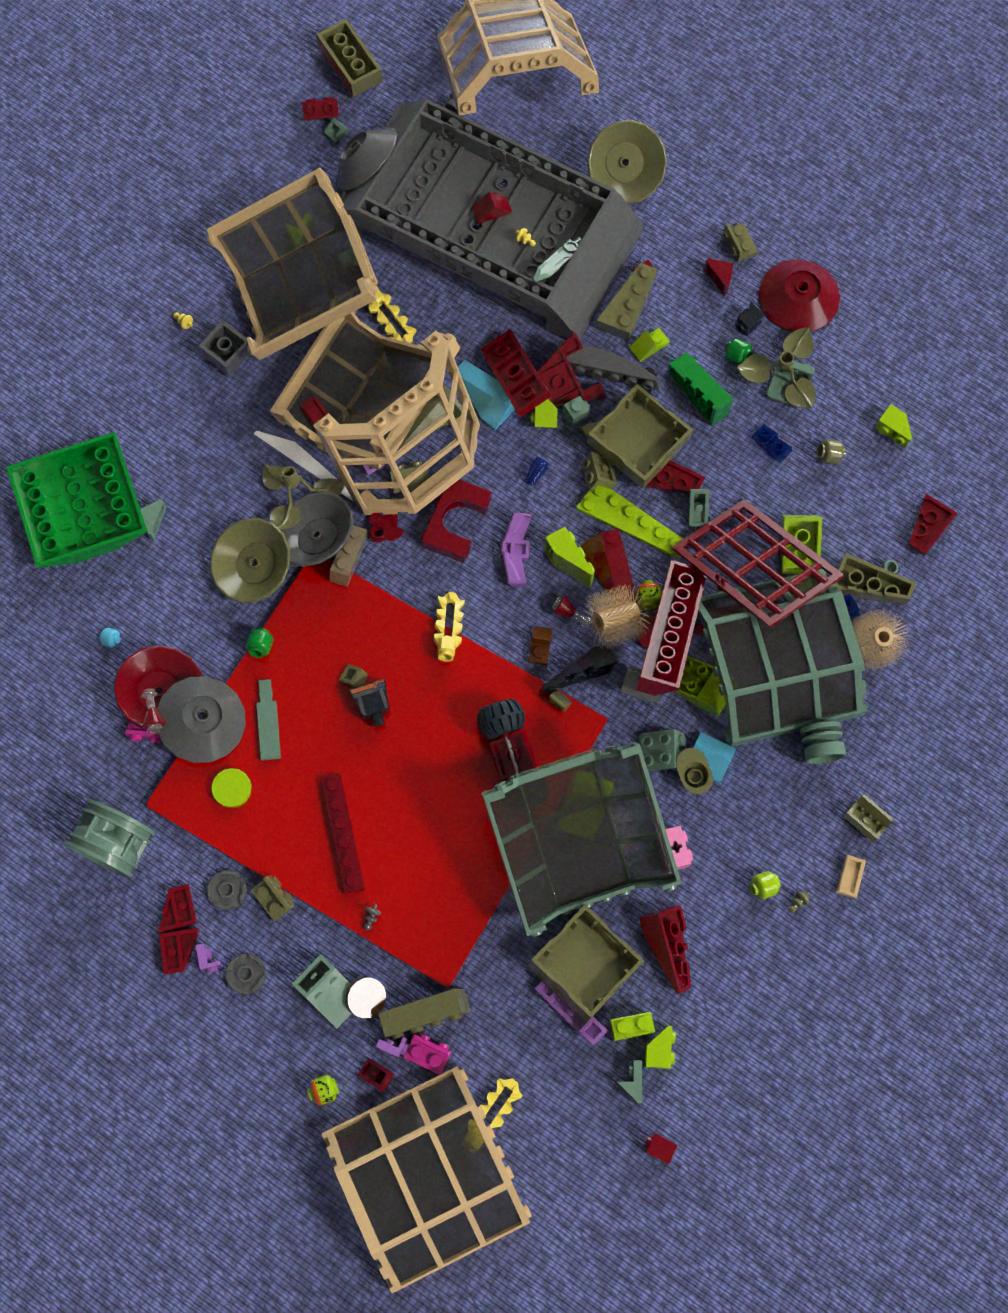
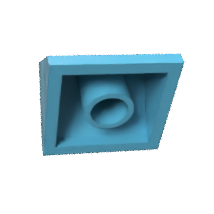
(717, 754)

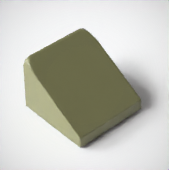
(353, 676)
(560, 701)

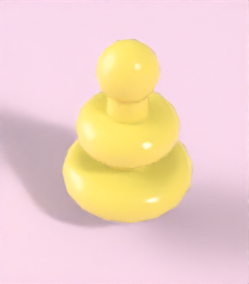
(524, 237)
(184, 320)

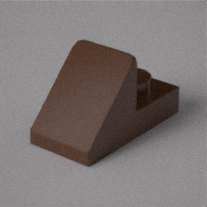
(540, 645)

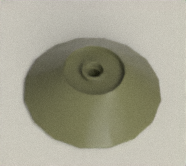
(644, 155)
(235, 557)

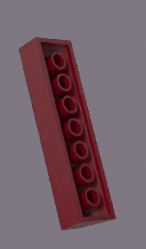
(672, 630)

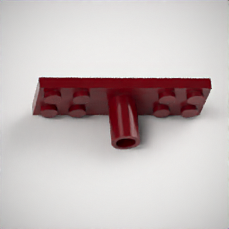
(515, 373)

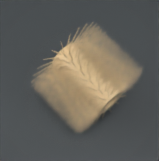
(616, 616)
(878, 638)

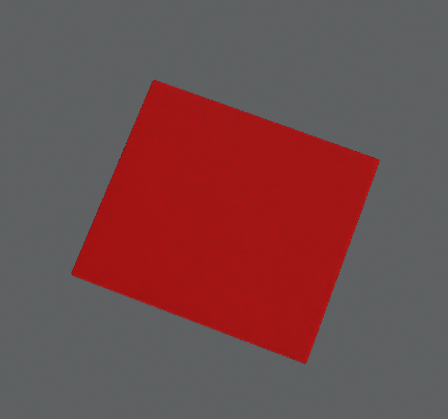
(406, 784)

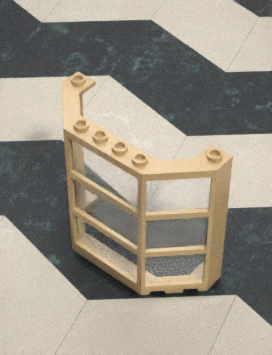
(510, 38)

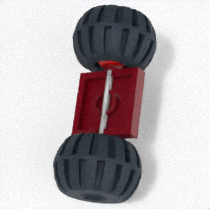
(513, 751)

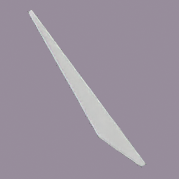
(300, 456)

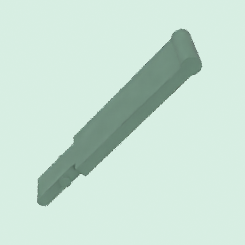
(268, 723)

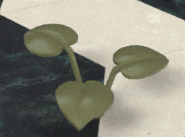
(798, 345)
(277, 476)

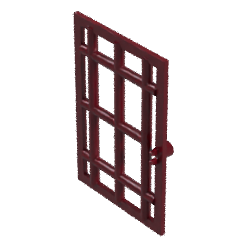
(722, 584)

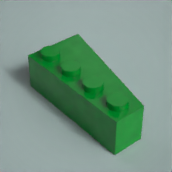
(700, 388)

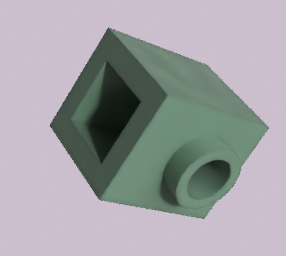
(576, 411)

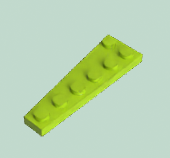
(620, 513)

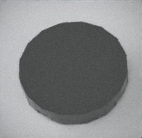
(227, 890)
(245, 974)

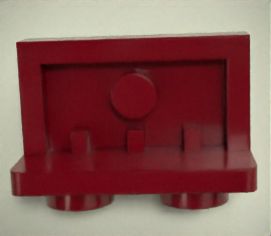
(320, 109)

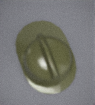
(694, 771)

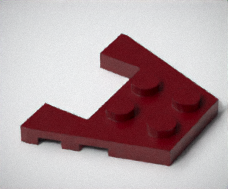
(560, 378)

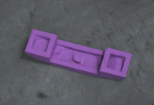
(591, 1031)

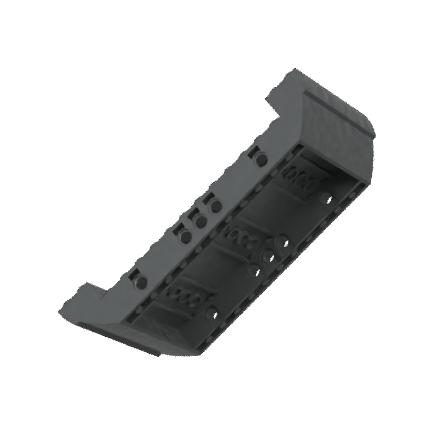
(448, 165)

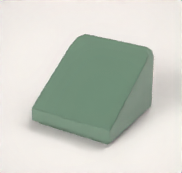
(336, 130)

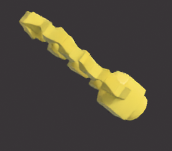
(382, 320)
(448, 644)
(513, 1086)

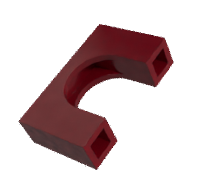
(437, 537)

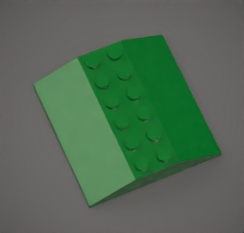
(77, 502)

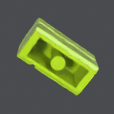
(632, 1026)

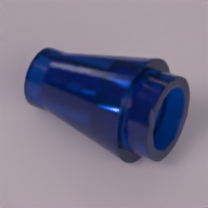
(537, 470)

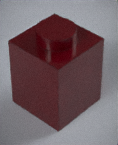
(660, 1148)

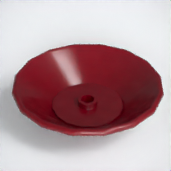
(795, 308)
(150, 669)

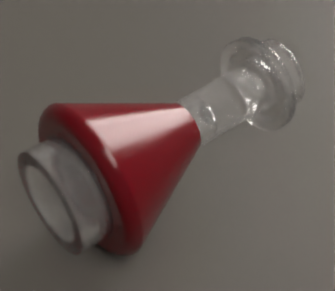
(564, 607)
(153, 721)

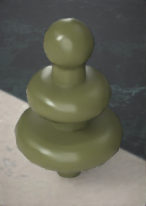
(799, 901)

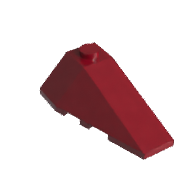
(610, 562)
(666, 939)

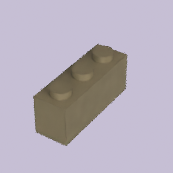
(348, 557)

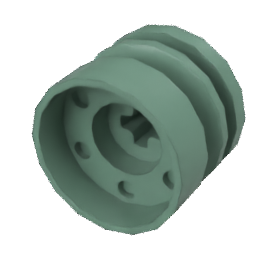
(823, 742)

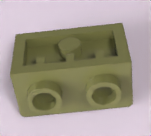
(740, 242)
(598, 471)
(273, 897)

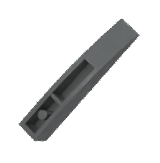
(610, 366)

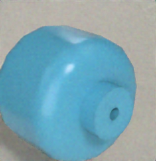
(110, 637)

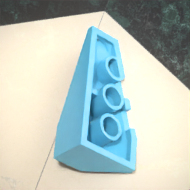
(486, 395)

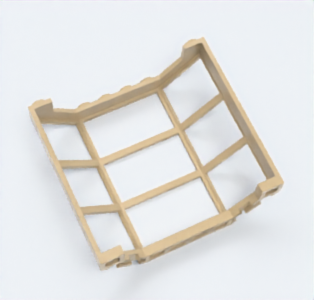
(464, 428)

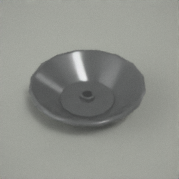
(364, 157)
(321, 530)
(198, 738)

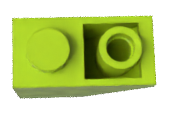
(545, 415)
(895, 425)
(658, 1051)

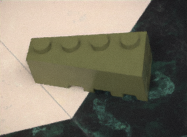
(627, 305)
(873, 582)
(424, 1012)

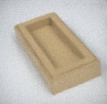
(851, 876)

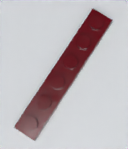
(343, 834)

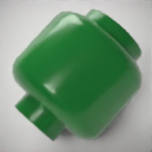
(738, 350)
(259, 642)

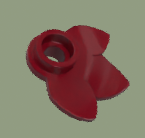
(386, 525)

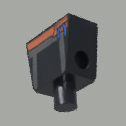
(372, 701)

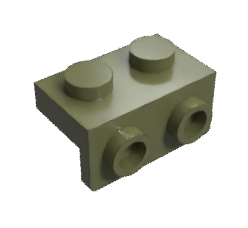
(406, 471)
(868, 818)

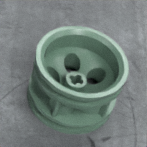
(109, 838)

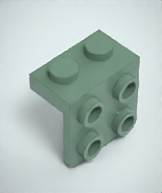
(782, 379)
(662, 748)

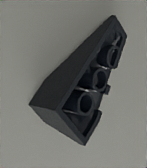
(591, 665)

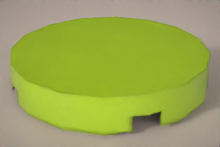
(231, 788)

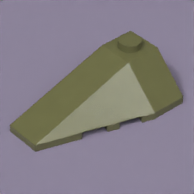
(430, 413)

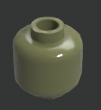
(831, 451)

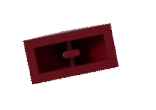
(491, 207)
(720, 273)
(376, 1074)

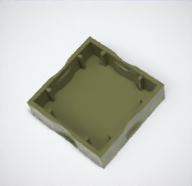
(639, 436)
(585, 963)

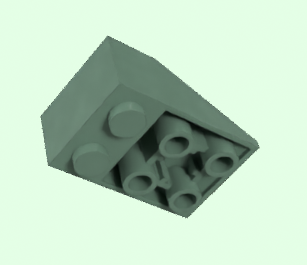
(325, 990)

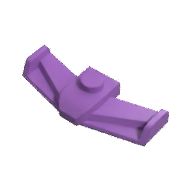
(516, 549)

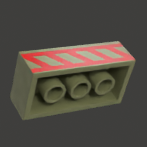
(349, 58)

